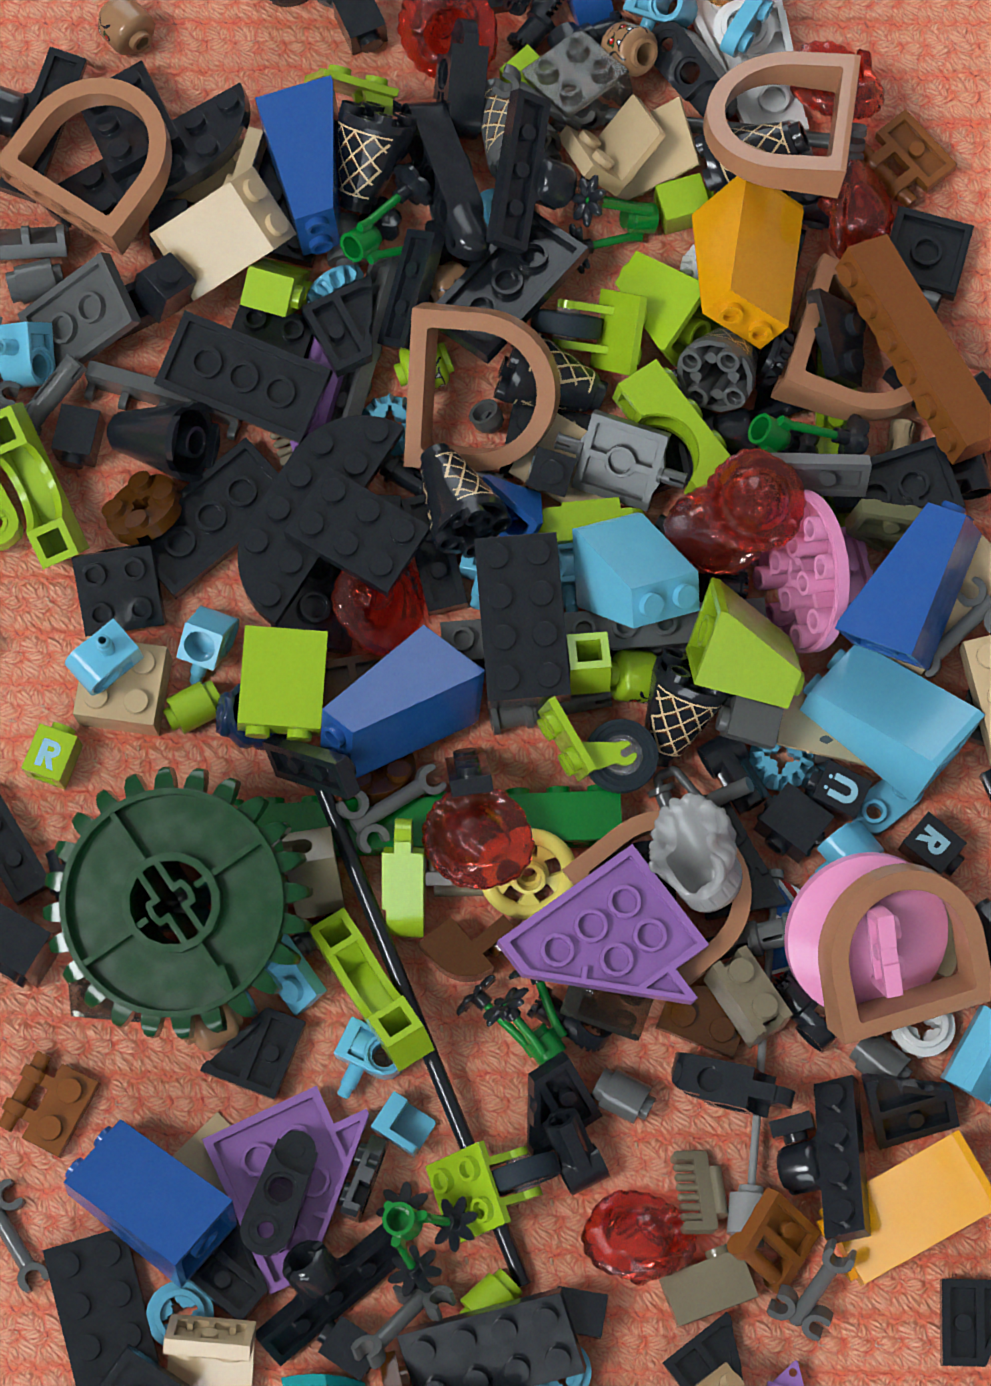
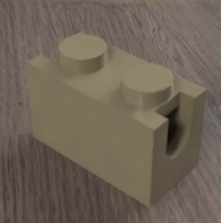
(318, 872)
(748, 997)
(708, 1286)

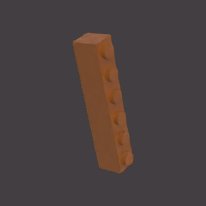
(917, 347)

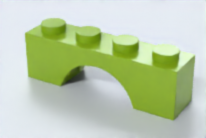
(656, 401)
(47, 511)
(371, 990)

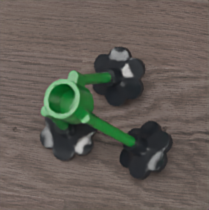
(384, 220)
(790, 436)

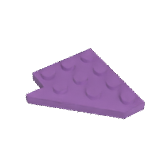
(610, 935)
(244, 1148)

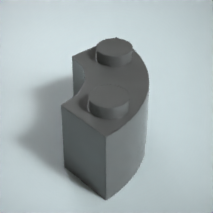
(750, 722)

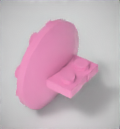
(814, 577)
(893, 945)

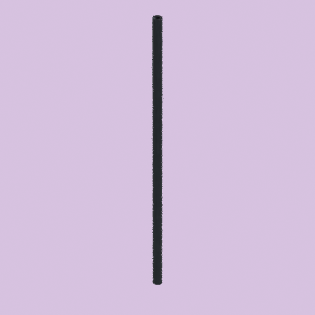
(402, 985)

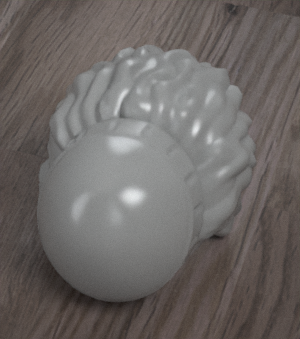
(696, 852)

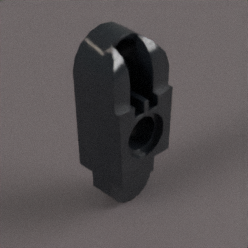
(682, 63)
(462, 79)
(729, 1085)
(292, 1160)

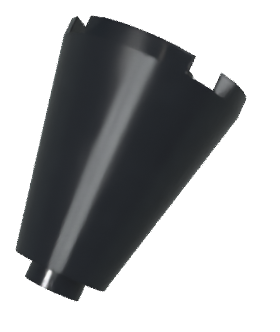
(168, 437)

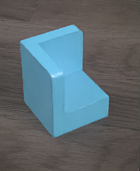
(403, 1124)

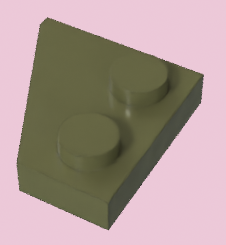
(880, 523)

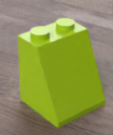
(742, 650)
(282, 682)

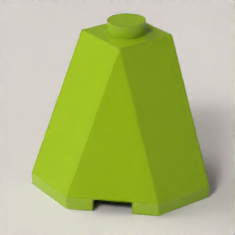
(672, 304)

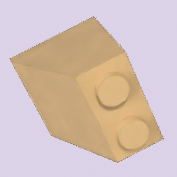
(225, 231)

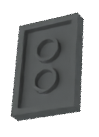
(85, 310)

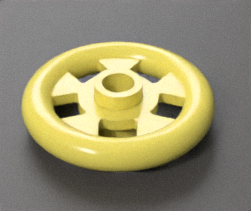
(547, 847)

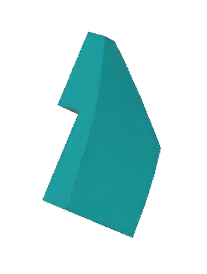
(320, 1380)

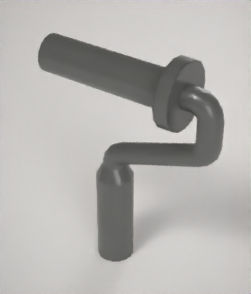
(718, 797)

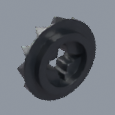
(774, 358)

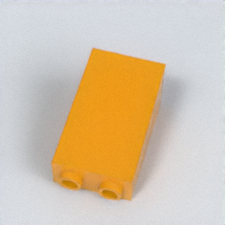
(748, 258)
(918, 1206)

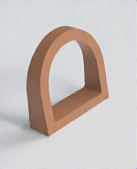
(30, 140)
(781, 171)
(425, 322)
(814, 392)
(641, 826)
(927, 1001)

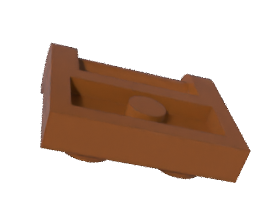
(783, 1230)

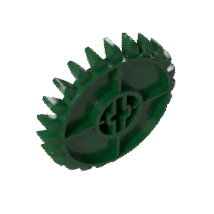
(137, 854)

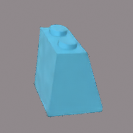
(632, 572)

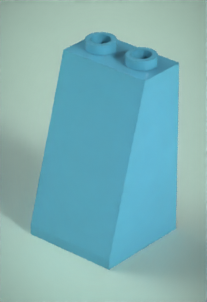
(890, 718)

